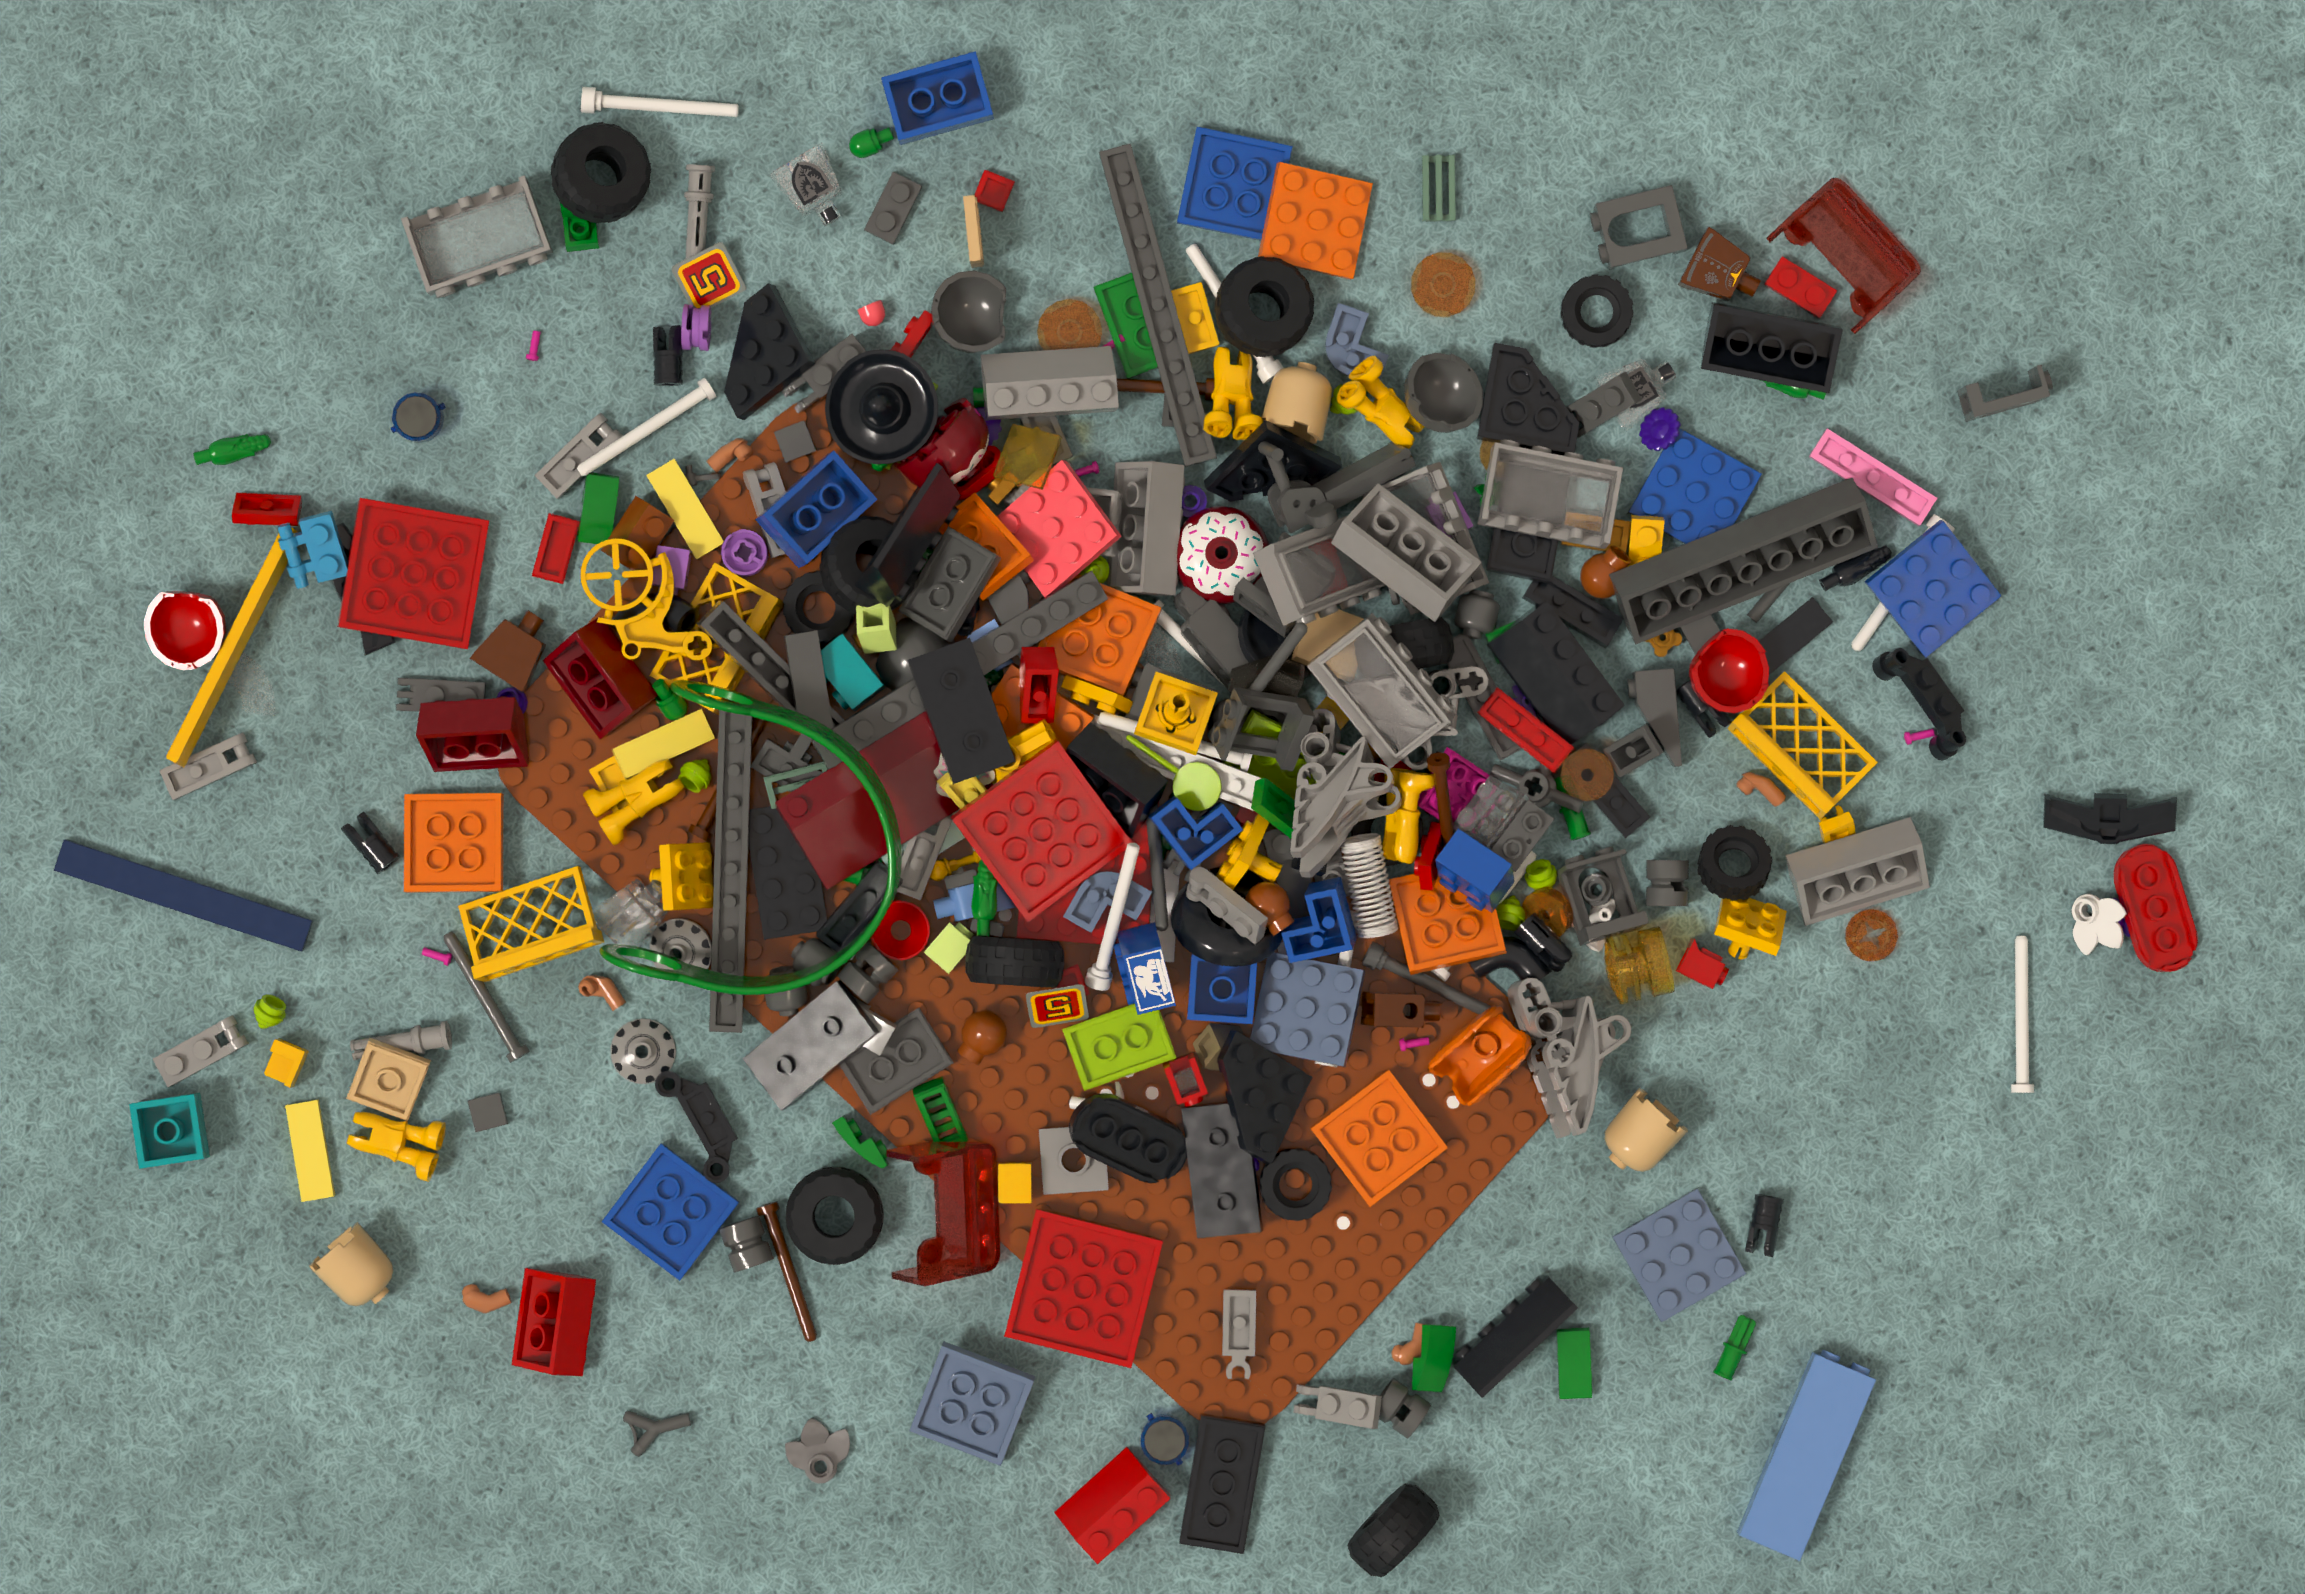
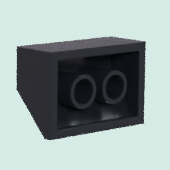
(1118, 777)

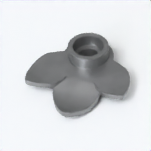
(818, 1445)

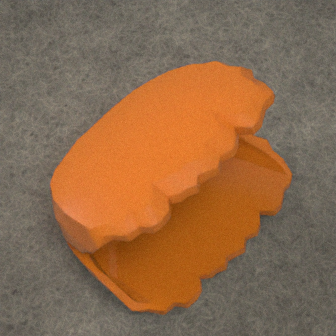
(1481, 1055)

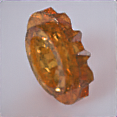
(1857, 929)

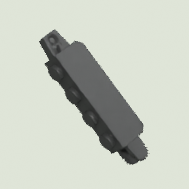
(1214, 638)

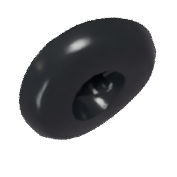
(881, 407)
(1213, 937)

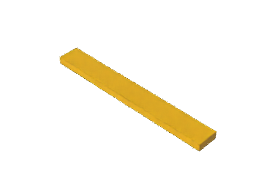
(228, 655)

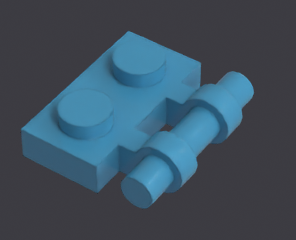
(323, 545)

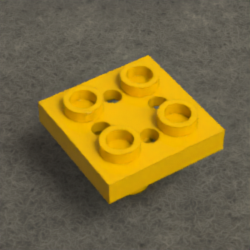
(1179, 702)
(1244, 855)
(685, 876)
(1750, 925)

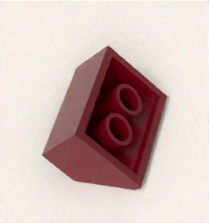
(599, 677)
(473, 734)

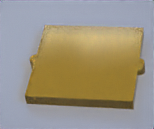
(1027, 456)

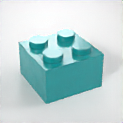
(849, 674)
(169, 1130)

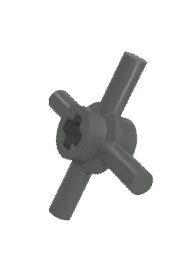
(1545, 779)

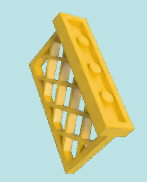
(760, 621)
(1789, 769)
(530, 952)

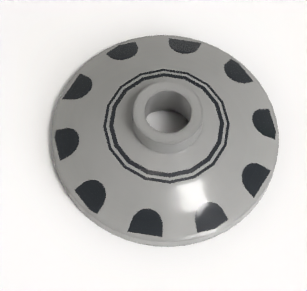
(685, 936)
(659, 1045)

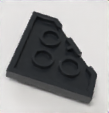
(765, 354)
(1524, 404)
(1249, 472)
(1260, 1094)

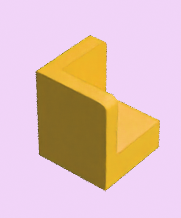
(285, 1062)
(1015, 1182)

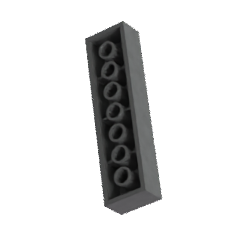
(1744, 560)

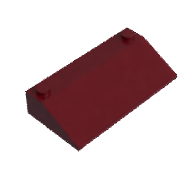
(838, 819)

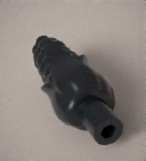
(1856, 568)

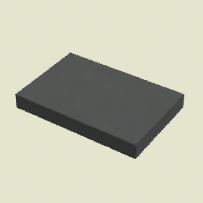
(950, 584)
(907, 1061)

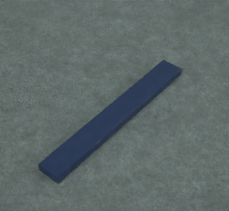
(183, 895)

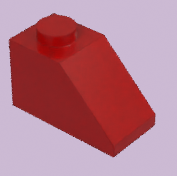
(1038, 684)

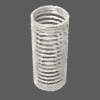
(1380, 924)

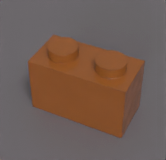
(642, 526)

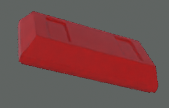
(555, 548)

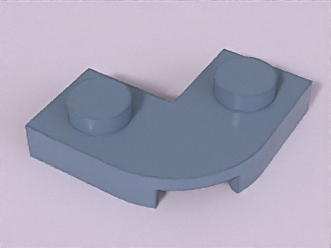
(1343, 340)
(1097, 893)

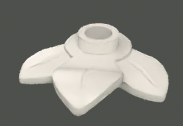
(2100, 926)

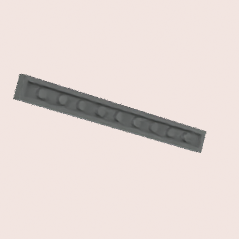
(1157, 304)
(991, 650)
(731, 865)

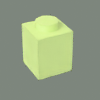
(876, 628)
(949, 946)

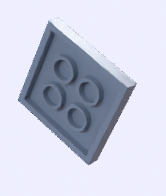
(1307, 1009)
(1679, 1255)
(972, 1403)

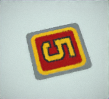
(708, 277)
(1057, 1006)

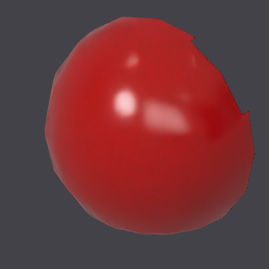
(184, 628)
(1730, 671)

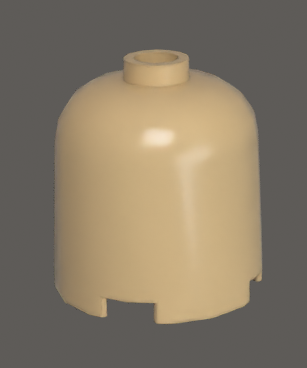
(1299, 401)
(1642, 1133)
(355, 1267)

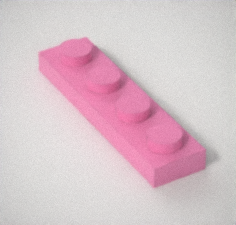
(1873, 477)

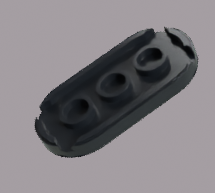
(1128, 1138)

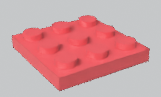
(1059, 528)

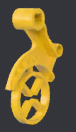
(645, 628)

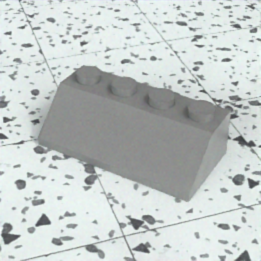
(1049, 383)
(1148, 528)
(1405, 552)
(1858, 871)

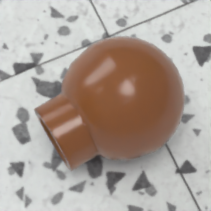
(1596, 572)
(1273, 903)
(982, 1036)

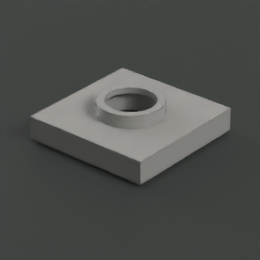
(1054, 1175)

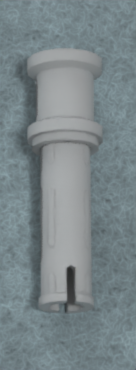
(694, 196)
(417, 1039)

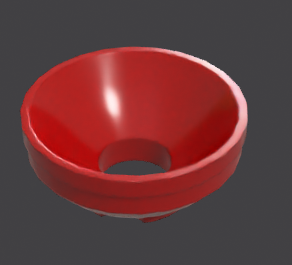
(917, 940)

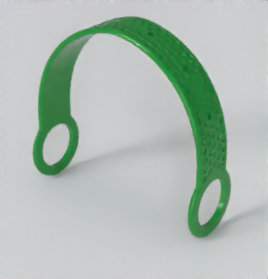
(864, 772)

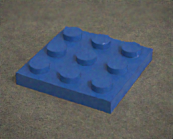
(1230, 182)
(1695, 489)
(1933, 588)
(670, 1211)

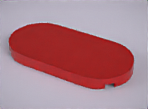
(2155, 908)

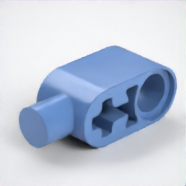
(959, 902)

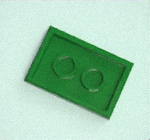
(1124, 316)

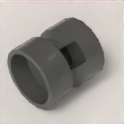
(1667, 882)
(859, 981)
(746, 1244)
(1393, 1398)

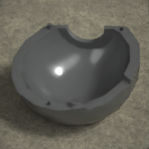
(970, 311)
(1443, 392)
(911, 641)

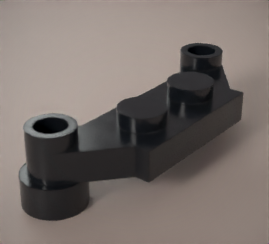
(1930, 694)
(706, 1119)

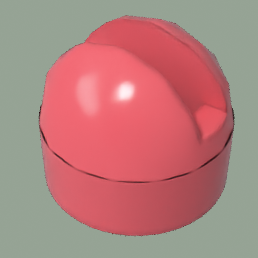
(872, 314)

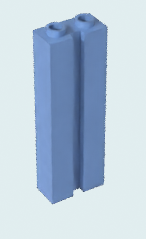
(1806, 1454)

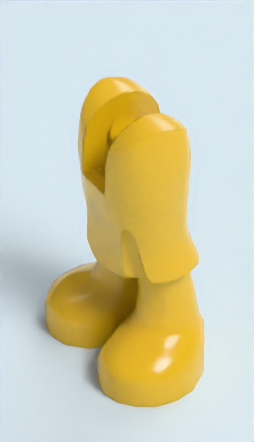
(1232, 387)
(1386, 410)
(640, 794)
(1401, 827)
(390, 1137)

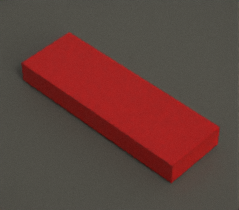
(1525, 730)

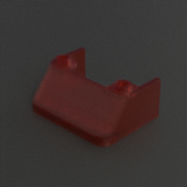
(1854, 244)
(964, 1211)

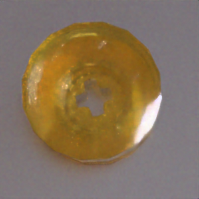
(1638, 965)

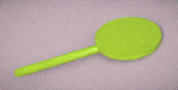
(1194, 784)

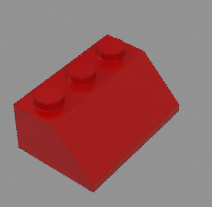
(553, 1322)
(1112, 1505)

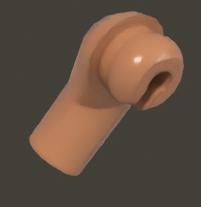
(735, 448)
(1764, 785)
(601, 987)
(482, 1302)
(1411, 1350)

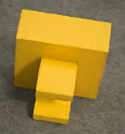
(1837, 826)

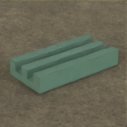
(1438, 160)
(787, 774)

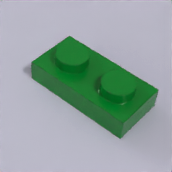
(1274, 805)

